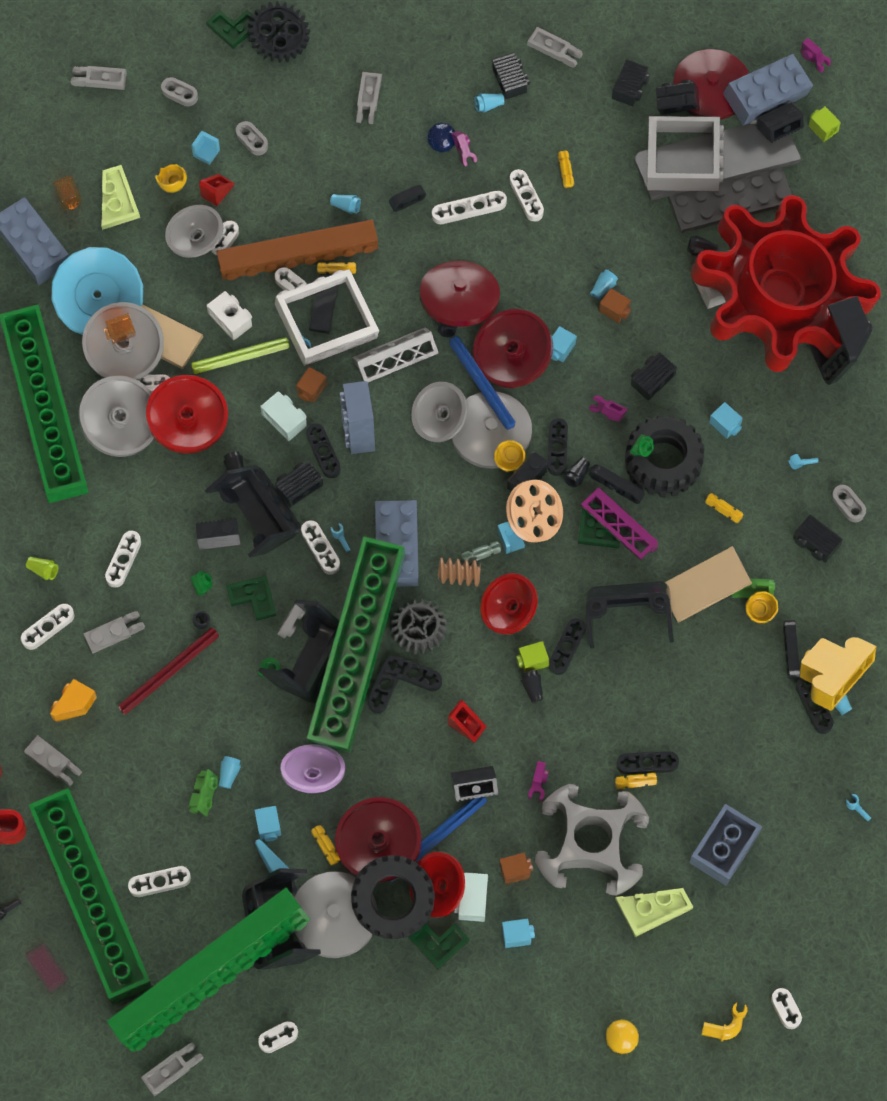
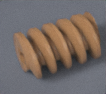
(459, 572)

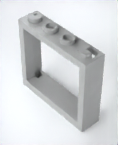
(684, 181)

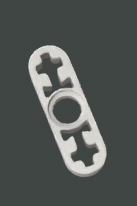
(527, 187)
(114, 562)
(322, 562)
(47, 618)
(144, 889)

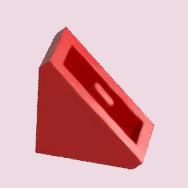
(215, 188)
(466, 722)

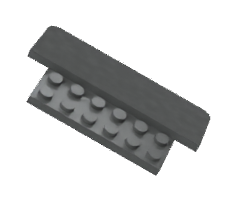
(750, 174)

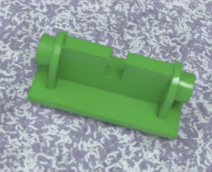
(757, 585)
(206, 784)

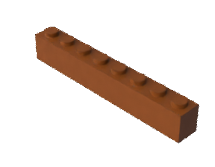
(297, 250)

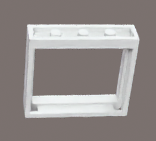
(334, 346)

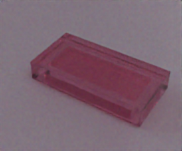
(46, 968)

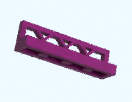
(623, 520)

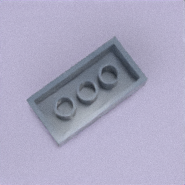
(767, 89)
(31, 241)
(357, 417)
(398, 525)

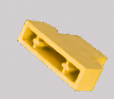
(835, 669)

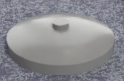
(130, 357)
(115, 416)
(484, 430)
(333, 921)

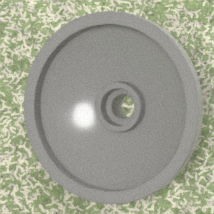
(191, 224)
(431, 407)

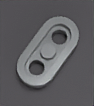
(180, 92)
(254, 138)
(849, 504)
(288, 625)

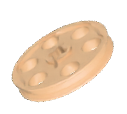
(543, 511)

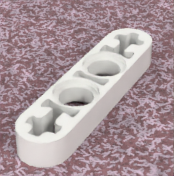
(467, 204)

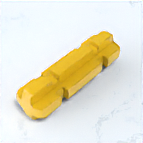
(566, 170)
(322, 268)
(724, 508)
(635, 780)
(325, 844)

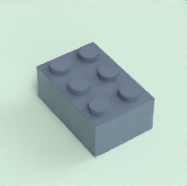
(725, 844)

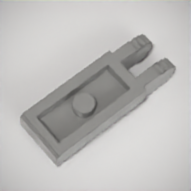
(554, 47)
(99, 77)
(368, 95)
(112, 632)
(51, 759)
(170, 1070)

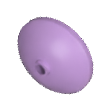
(312, 768)

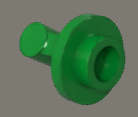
(643, 446)
(202, 582)
(269, 663)

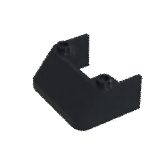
(854, 333)
(260, 505)
(649, 593)
(310, 668)
(260, 892)

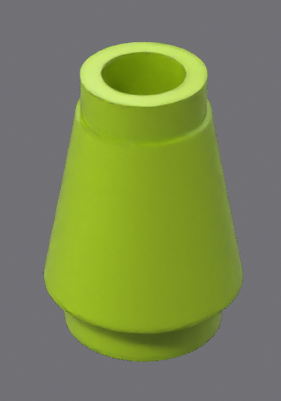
(44, 568)

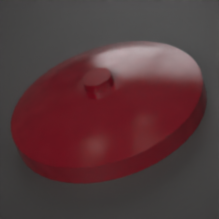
(712, 73)
(459, 293)
(513, 348)
(376, 830)

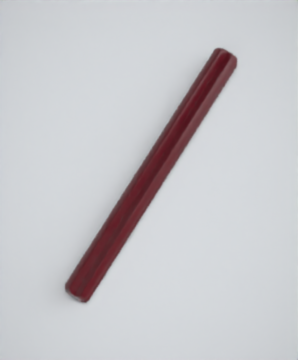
(168, 671)

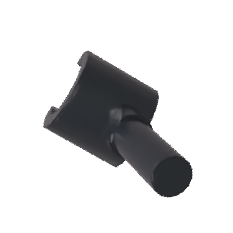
(3, 912)

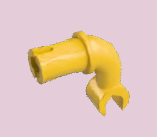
(726, 1032)

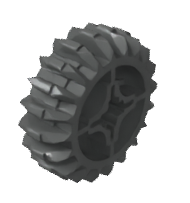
(433, 616)

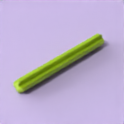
(240, 355)

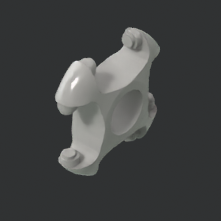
(574, 857)

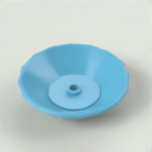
(89, 272)

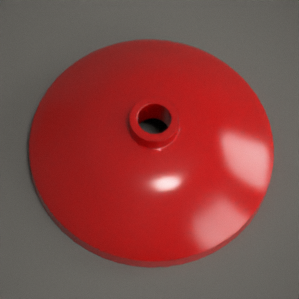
(501, 599)
(443, 870)

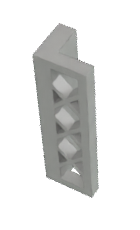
(395, 347)

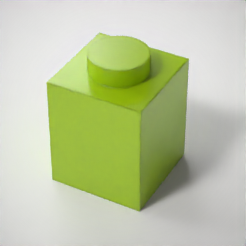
(824, 124)
(532, 657)

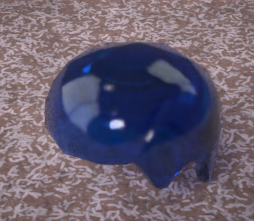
(440, 137)

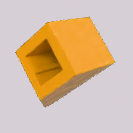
(74, 701)

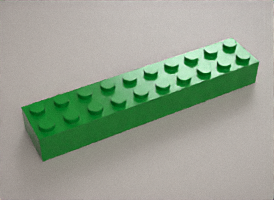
(43, 404)
(356, 644)
(90, 896)
(208, 970)

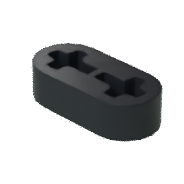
(407, 198)

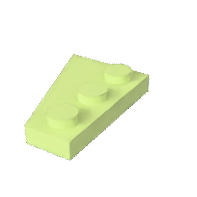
(117, 199)
(653, 909)

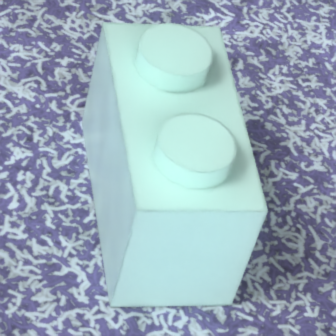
(284, 415)
(474, 898)

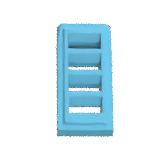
(269, 858)

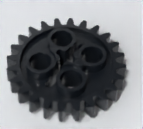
(265, 21)

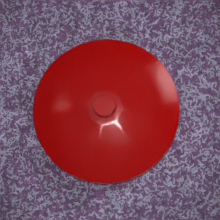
(186, 414)

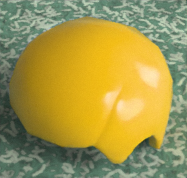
(171, 178)
(509, 455)
(761, 607)
(622, 1036)

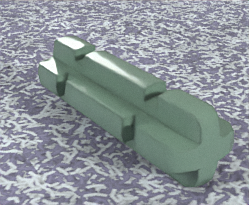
(481, 552)

